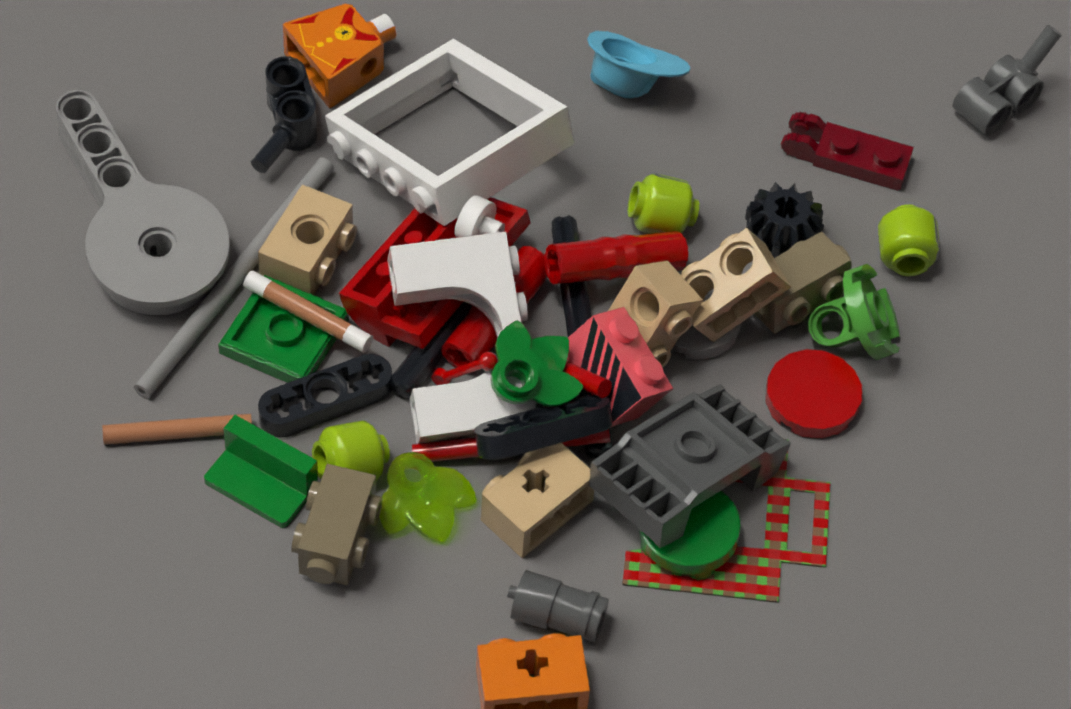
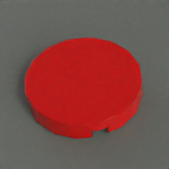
(813, 393)

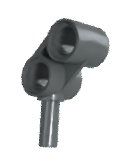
(1007, 87)

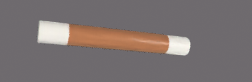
(308, 311)

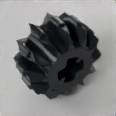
(783, 217)

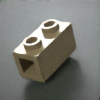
(815, 276)
(336, 527)

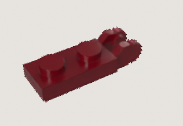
(847, 151)

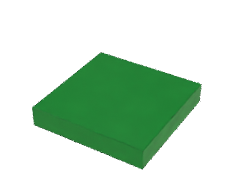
(278, 340)

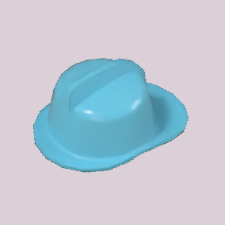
(628, 66)

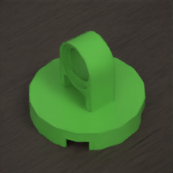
(865, 314)

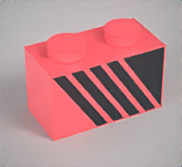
(616, 350)

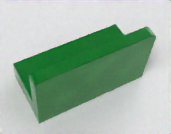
(262, 472)

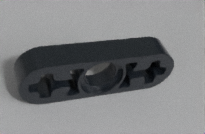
(316, 413)
(542, 427)

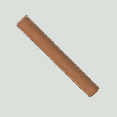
(167, 429)

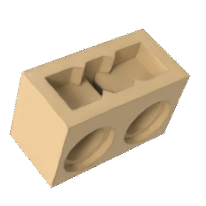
(734, 294)
(659, 305)

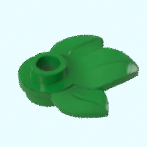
(536, 364)

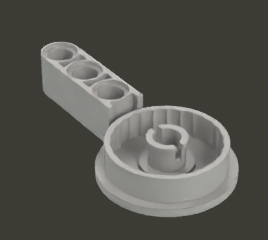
(138, 216)

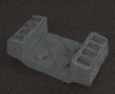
(685, 459)

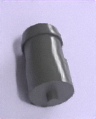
(552, 605)

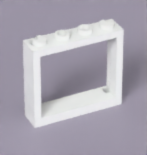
(540, 134)

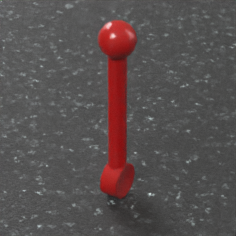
(486, 362)

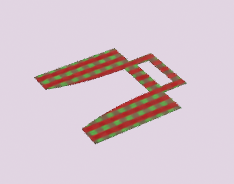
(749, 571)

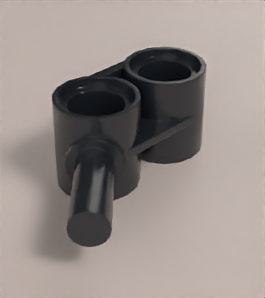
(292, 108)

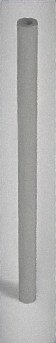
(222, 291)

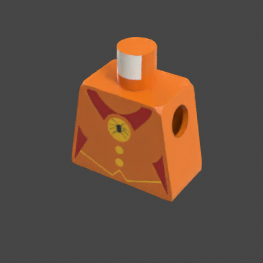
(338, 49)

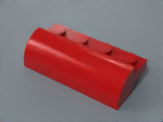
(370, 294)

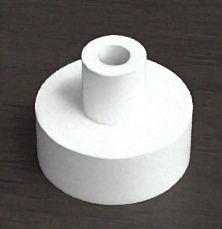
(477, 218)

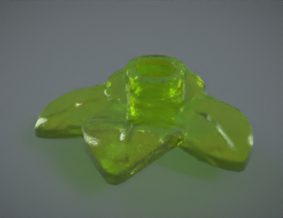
(425, 503)

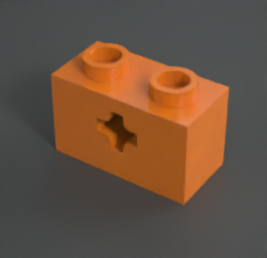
(557, 667)

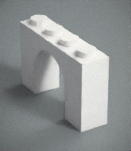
(472, 271)

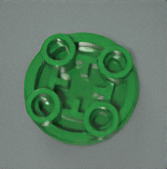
(706, 542)

